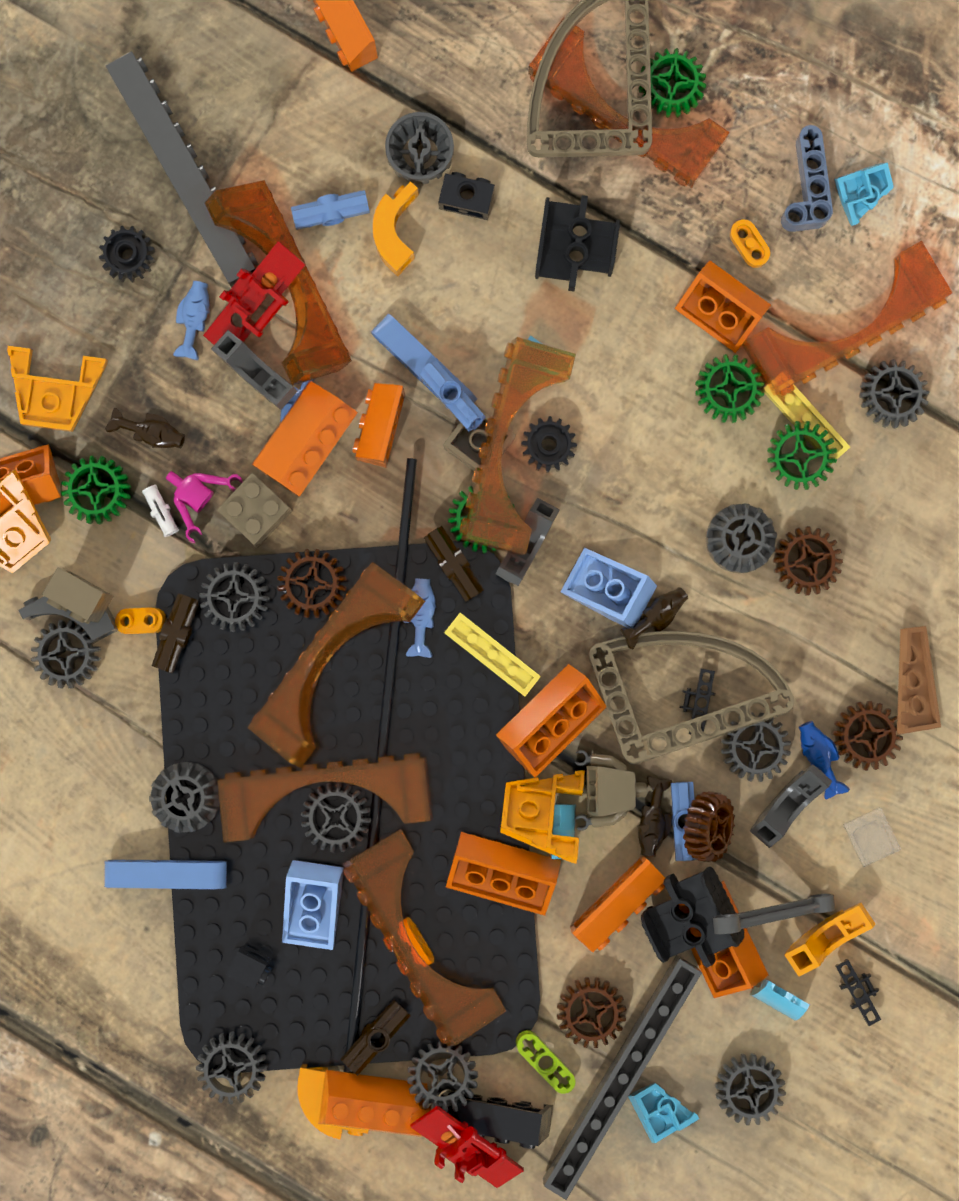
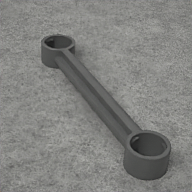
(735, 922)

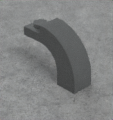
(253, 370)
(540, 521)
(788, 804)

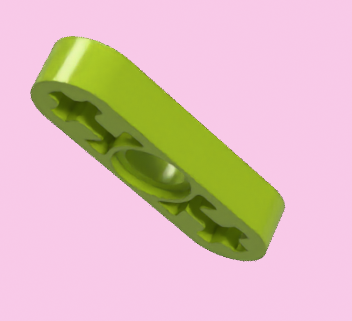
(563, 1070)

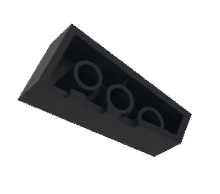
(505, 1121)

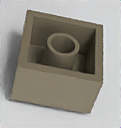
(466, 444)
(254, 510)
(78, 595)

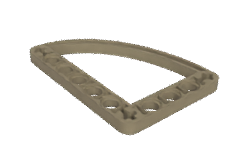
(634, 79)
(693, 725)

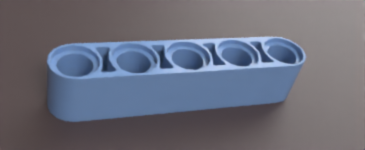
(410, 352)
(166, 874)

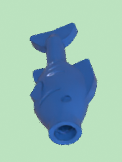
(820, 752)

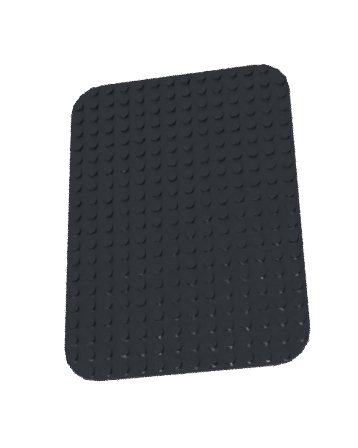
(443, 711)

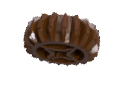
(804, 550)
(310, 595)
(865, 724)
(709, 826)
(580, 1017)

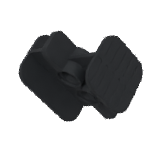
(559, 240)
(670, 928)

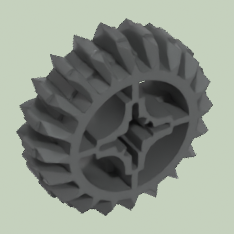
(894, 404)
(234, 585)
(63, 643)
(754, 758)
(327, 808)
(234, 1078)
(739, 1090)
(432, 1097)

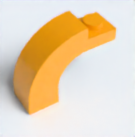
(389, 246)
(825, 937)
(310, 1096)

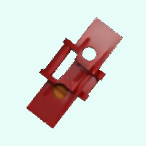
(250, 291)
(465, 1148)

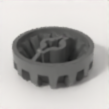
(413, 128)
(732, 559)
(175, 776)

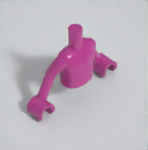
(196, 494)

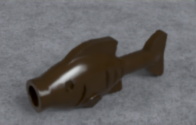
(153, 431)
(658, 615)
(654, 824)

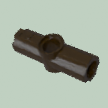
(453, 563)
(175, 633)
(363, 1049)

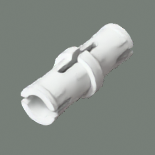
(152, 496)

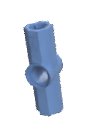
(330, 209)
(462, 405)
(682, 795)

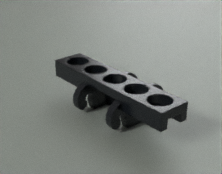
(698, 693)
(865, 997)

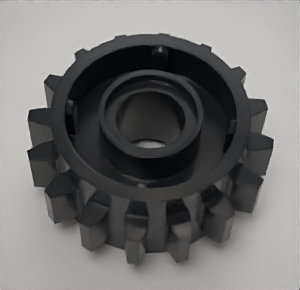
(117, 244)
(558, 434)

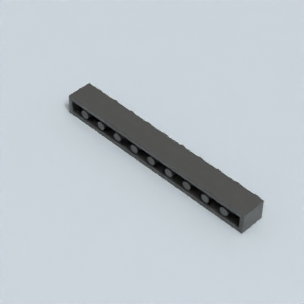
(178, 163)
(621, 1077)

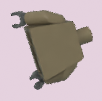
(609, 790)

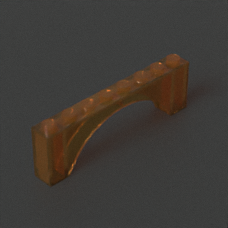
(679, 151)
(254, 215)
(914, 289)
(490, 514)
(286, 715)
(249, 798)
(452, 1007)

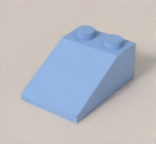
(609, 588)
(312, 904)

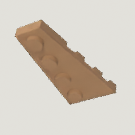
(916, 687)

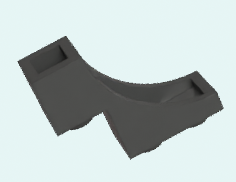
(38, 607)

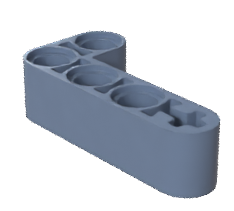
(810, 177)

